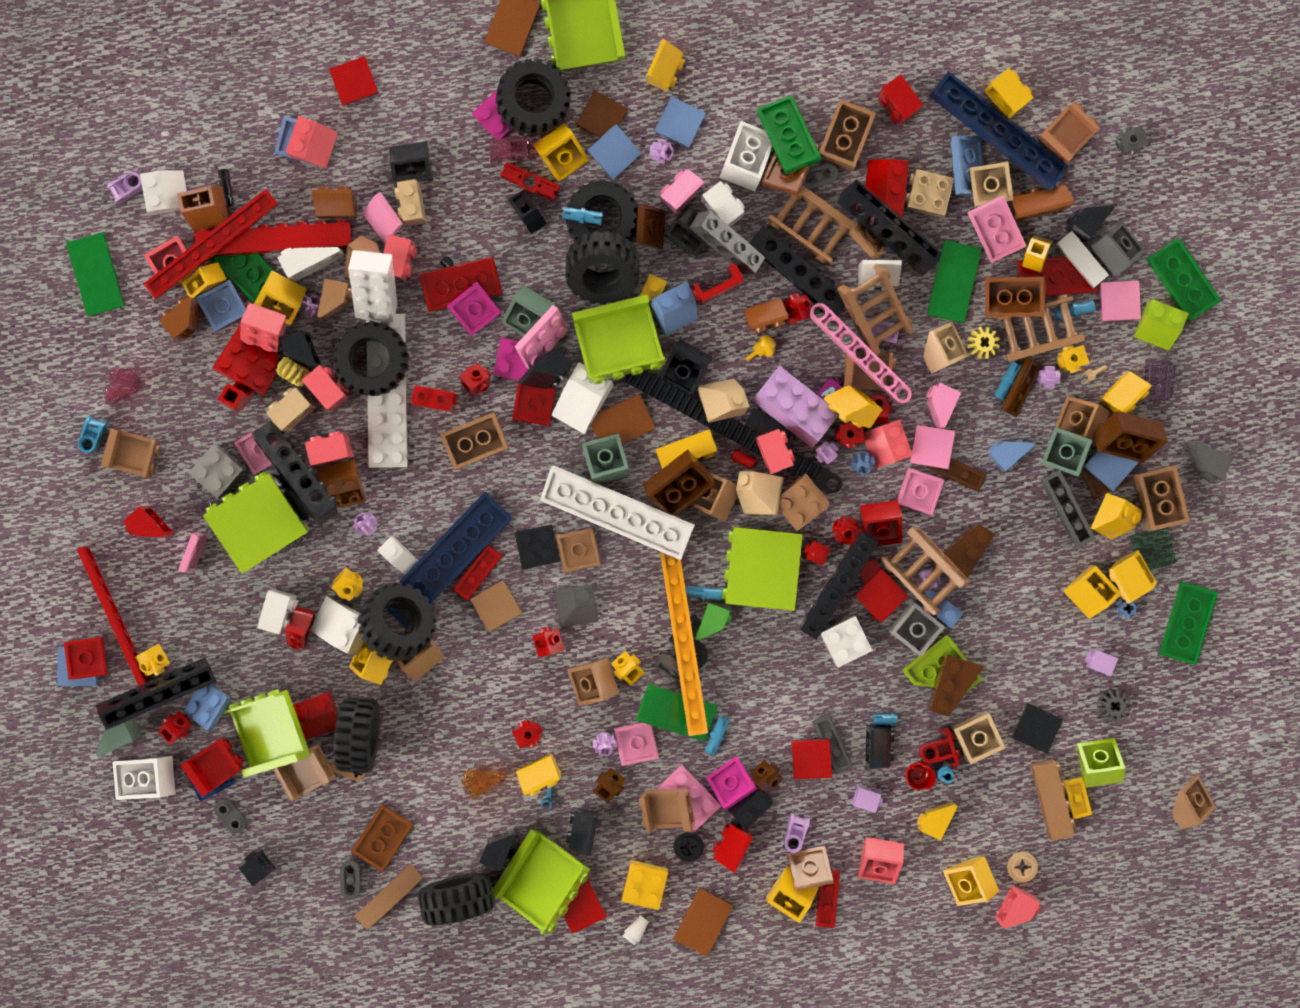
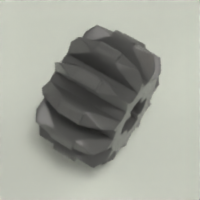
(1114, 697)

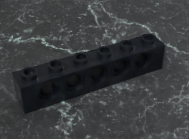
(885, 217)
(817, 295)
(321, 511)
(839, 584)
(155, 693)

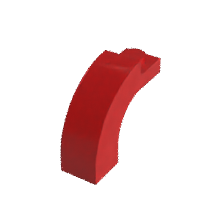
(235, 396)

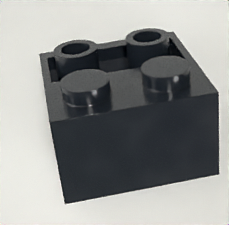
(411, 162)
(682, 236)
(497, 849)

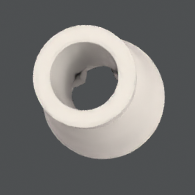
(636, 930)

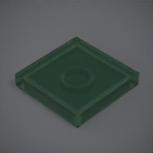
(1154, 547)

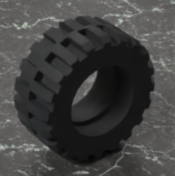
(538, 74)
(604, 191)
(602, 249)
(345, 358)
(381, 637)
(356, 735)
(456, 899)

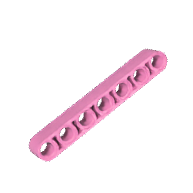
(869, 357)

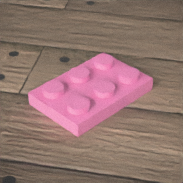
(996, 229)
(541, 337)
(702, 801)

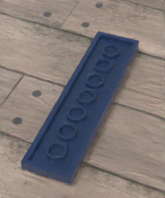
(999, 131)
(455, 550)

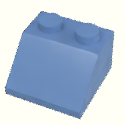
(674, 308)

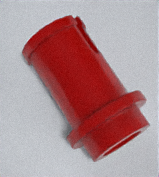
(743, 459)

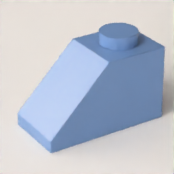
(1008, 453)
(949, 613)

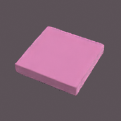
(382, 217)
(1120, 301)
(932, 447)
(253, 454)
(920, 491)
(193, 552)
(636, 743)

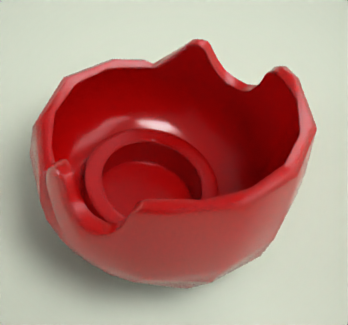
(926, 780)

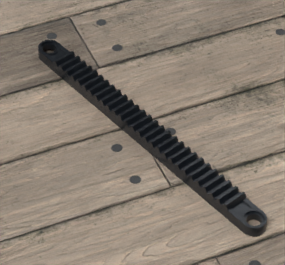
(727, 427)

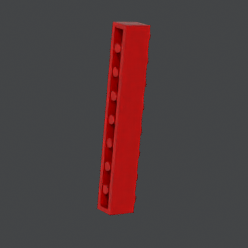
(276, 239)

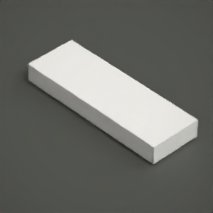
(1082, 259)

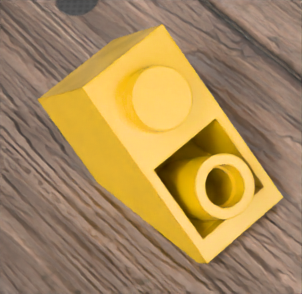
(1037, 253)

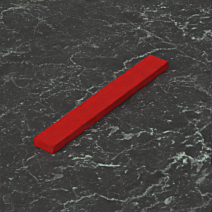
(211, 244)
(112, 613)

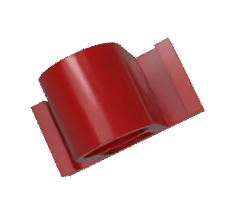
(299, 628)
(942, 748)

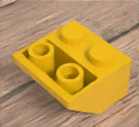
(281, 296)
(1125, 393)
(853, 406)
(1132, 576)
(1092, 591)
(538, 775)
(787, 899)

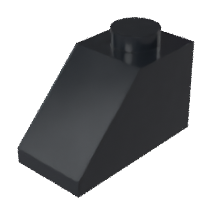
(527, 211)

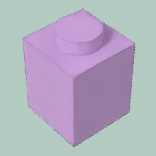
(1101, 662)
(867, 799)

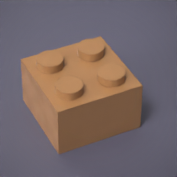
(802, 502)

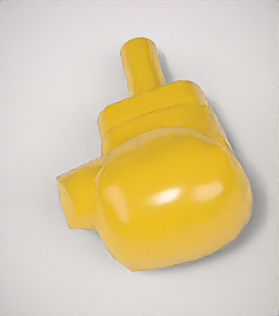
(763, 346)

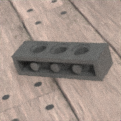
(727, 242)
(1067, 508)

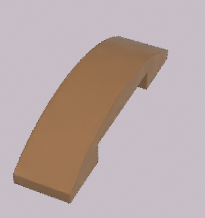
(388, 896)

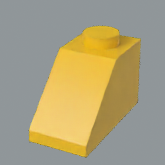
(204, 280)
(936, 820)

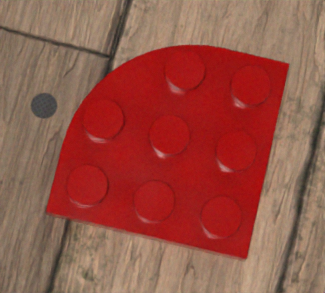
(247, 364)

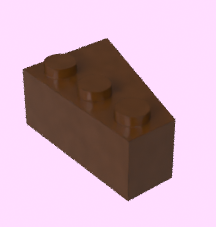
(968, 548)
(952, 683)

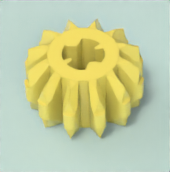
(976, 342)
(292, 371)

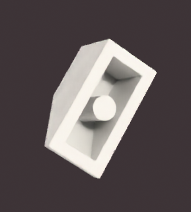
(397, 555)

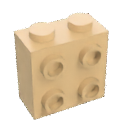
(928, 193)
(411, 202)

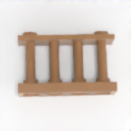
(829, 214)
(857, 311)
(1052, 342)
(944, 565)

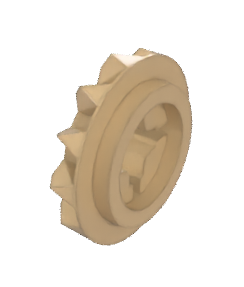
(1028, 873)

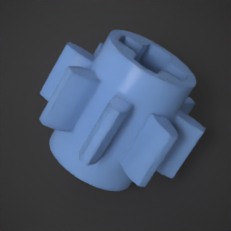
(862, 462)
(1132, 611)

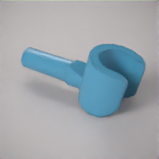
(548, 798)

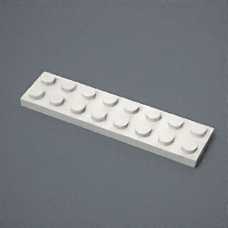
(387, 411)
(617, 512)

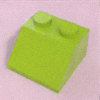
(1160, 324)
(1100, 762)

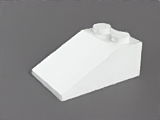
(747, 157)
(305, 261)
(581, 400)
(338, 626)
(144, 778)

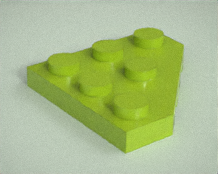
(924, 669)

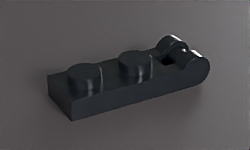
(764, 424)

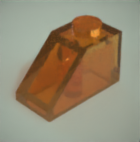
(480, 780)

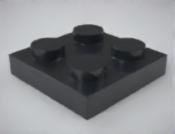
(537, 546)

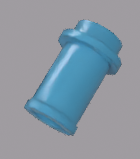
(885, 719)

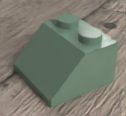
(525, 310)
(1067, 451)
(605, 459)
(118, 736)

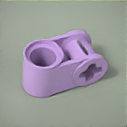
(123, 187)
(796, 831)

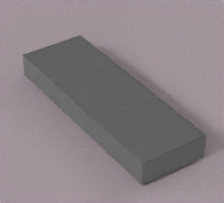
(826, 730)

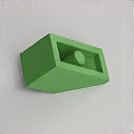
(713, 620)

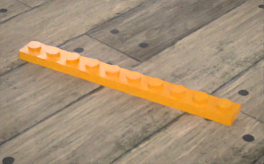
(684, 645)

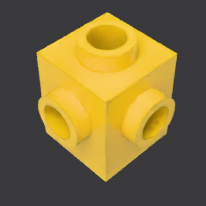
(1078, 355)
(347, 584)
(153, 661)
(627, 668)

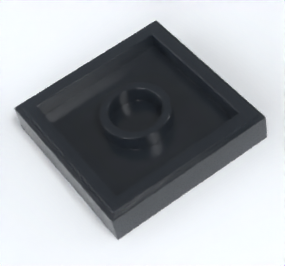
(1037, 728)

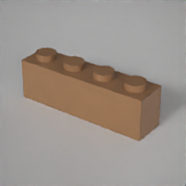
(1052, 799)

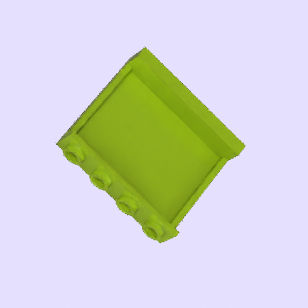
(583, 32)
(618, 339)
(255, 522)
(762, 568)
(268, 731)
(541, 881)

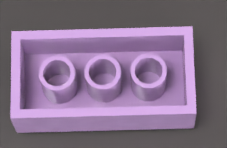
(795, 406)

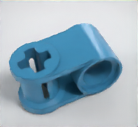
(91, 433)

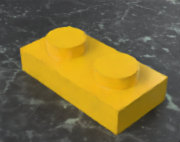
(653, 287)
(1077, 797)

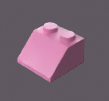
(682, 191)
(941, 403)

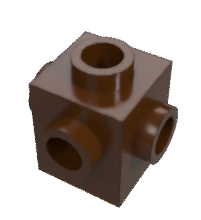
(766, 776)
(609, 785)

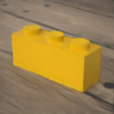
(699, 445)

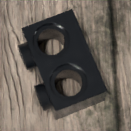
(256, 867)

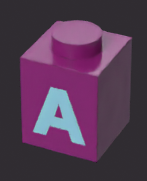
(829, 387)

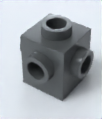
(1131, 140)

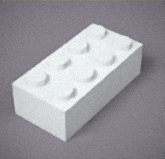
(373, 286)

